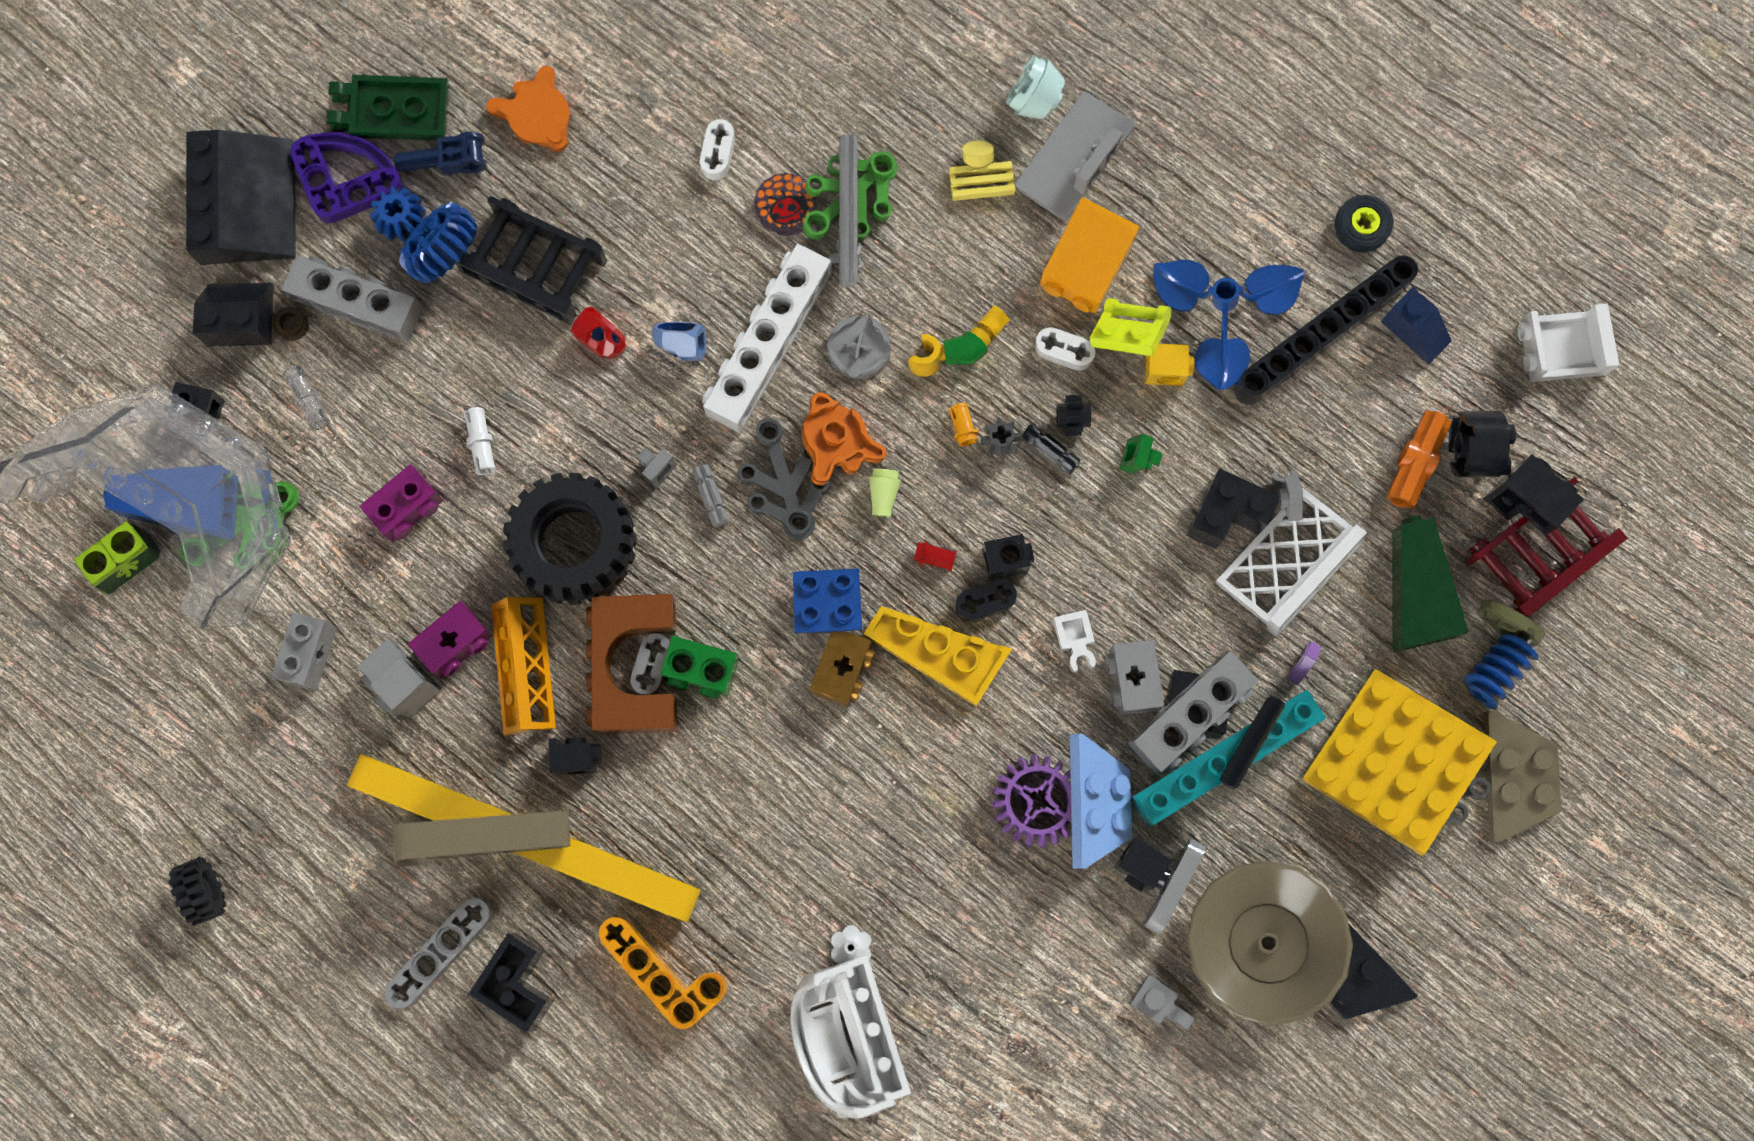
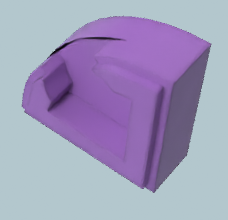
(1305, 663)

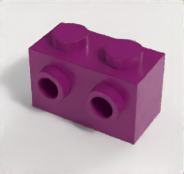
(401, 504)

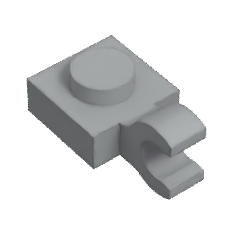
(1290, 494)
(1157, 1003)

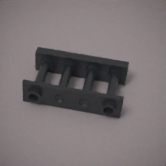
(531, 291)

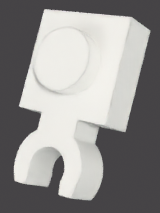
(1075, 634)

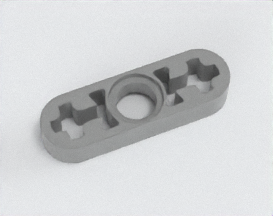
(1174, 886)

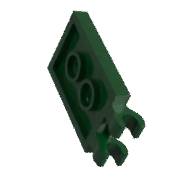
(391, 107)

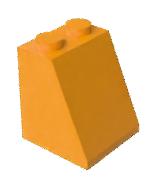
(1089, 256)

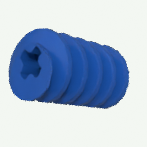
(1497, 669)

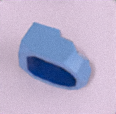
(681, 339)

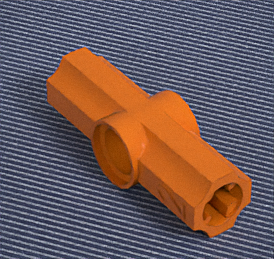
(1418, 459)

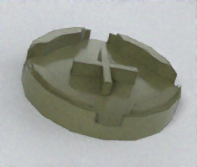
(1509, 621)

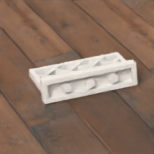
(1310, 582)

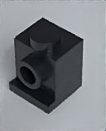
(573, 756)

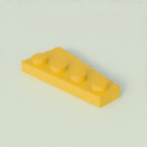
(946, 656)

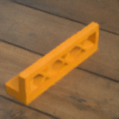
(512, 667)

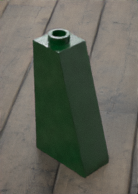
(1423, 589)

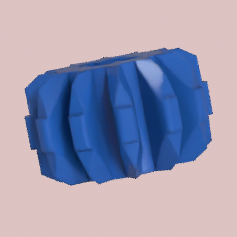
(397, 213)

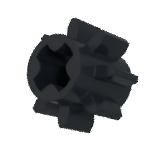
(1073, 415)

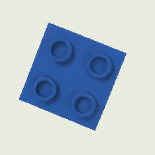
(827, 601)

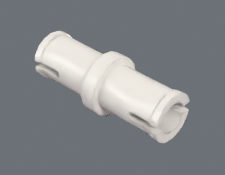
(479, 441)

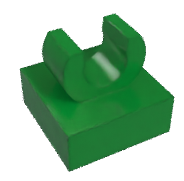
(1139, 454)

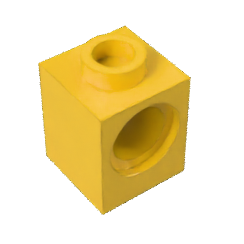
(1169, 365)

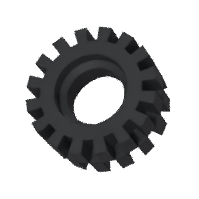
(197, 891)

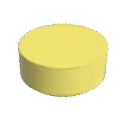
(978, 153)

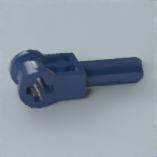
(452, 155)

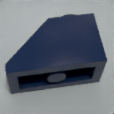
(1418, 325)

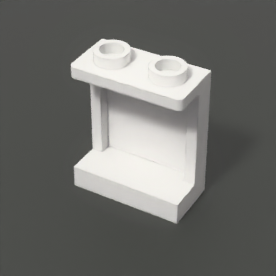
(1568, 344)

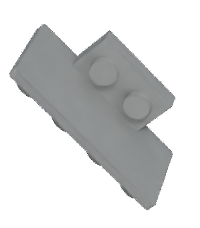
(1074, 155)

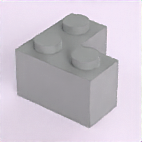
(396, 680)

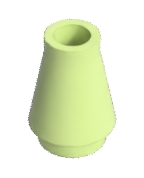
(883, 490)

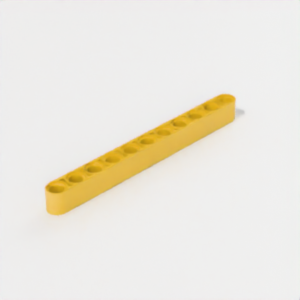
(578, 860)

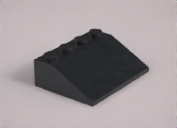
(239, 197)

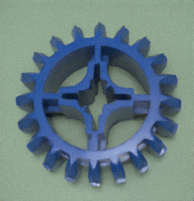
(438, 242)

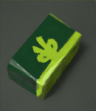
(115, 576)

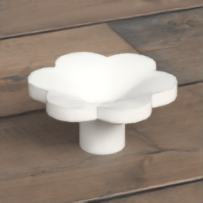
(853, 936)

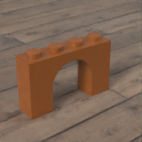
(612, 622)

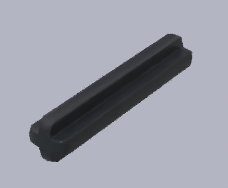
(1252, 742)

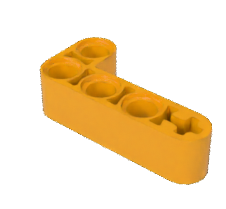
(655, 967)

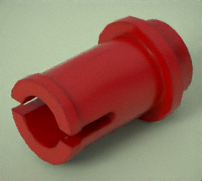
(934, 556)

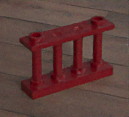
(1550, 581)

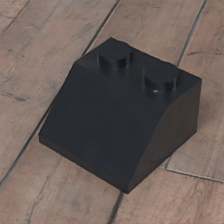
(234, 314)

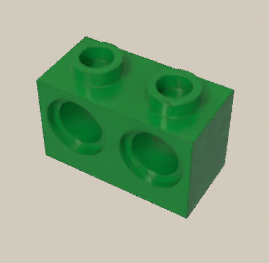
(703, 659)

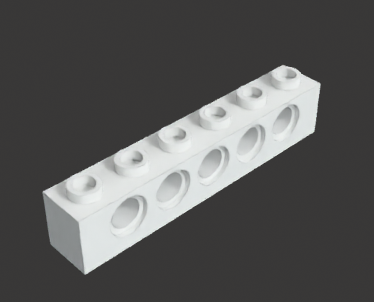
(736, 410)

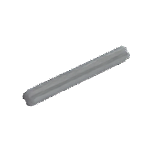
(848, 211)

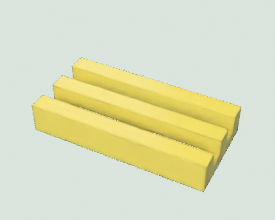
(992, 168)

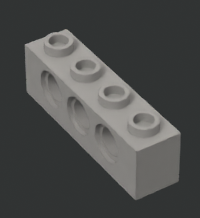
(396, 321)
(1150, 742)

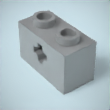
(304, 651)
(1142, 659)

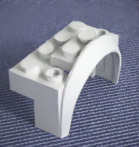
(823, 1044)

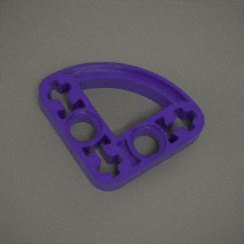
(340, 194)

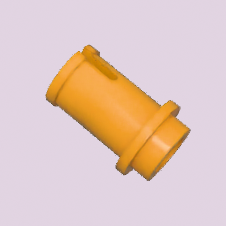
(963, 425)

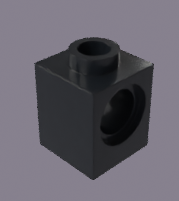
(997, 567)

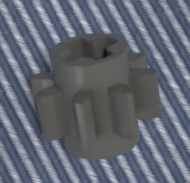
(1007, 433)

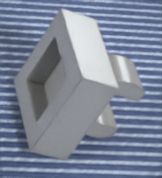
(656, 467)

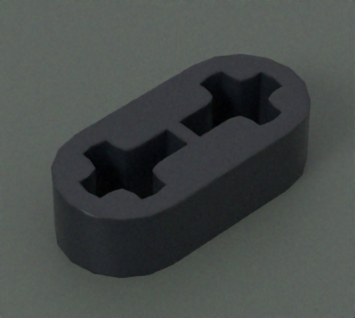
(983, 593)

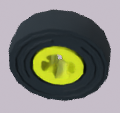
(1370, 209)

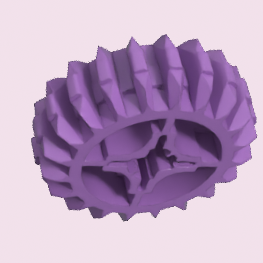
(1023, 793)

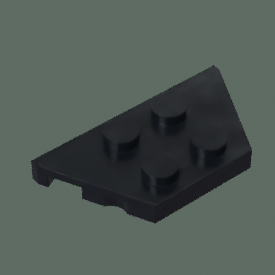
(1369, 983)

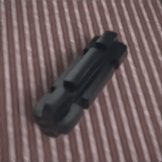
(1051, 448)

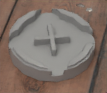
(858, 347)

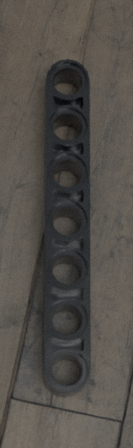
(1333, 317)

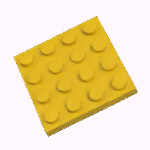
(1399, 762)

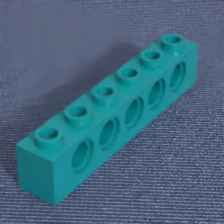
(1206, 769)

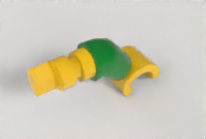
(962, 349)

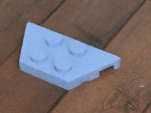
(1097, 802)

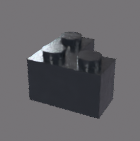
(1535, 494)
(1229, 501)
(504, 984)

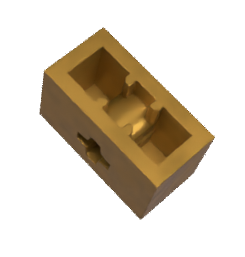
(839, 648)

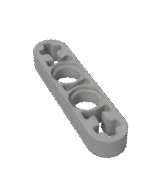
(441, 955)

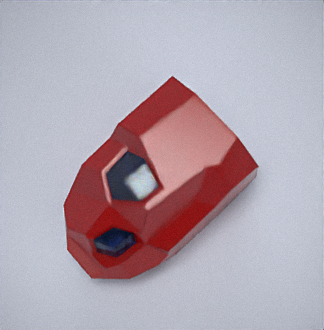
(598, 334)

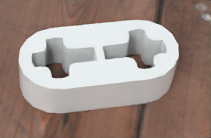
(723, 150)
(1067, 342)

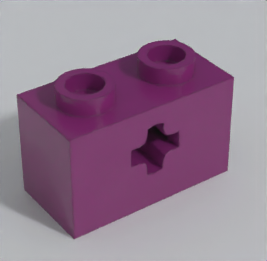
(433, 643)

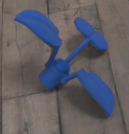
(1183, 281)

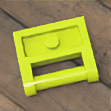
(1130, 335)

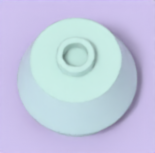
(1036, 89)

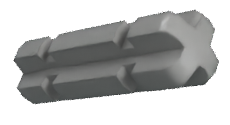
(710, 495)

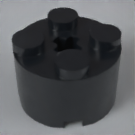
(1481, 444)

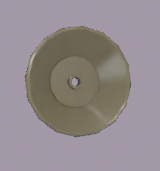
(1309, 937)

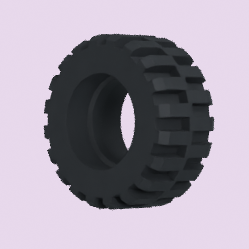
(548, 503)

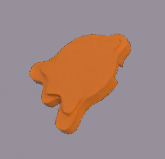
(536, 112)
(837, 438)

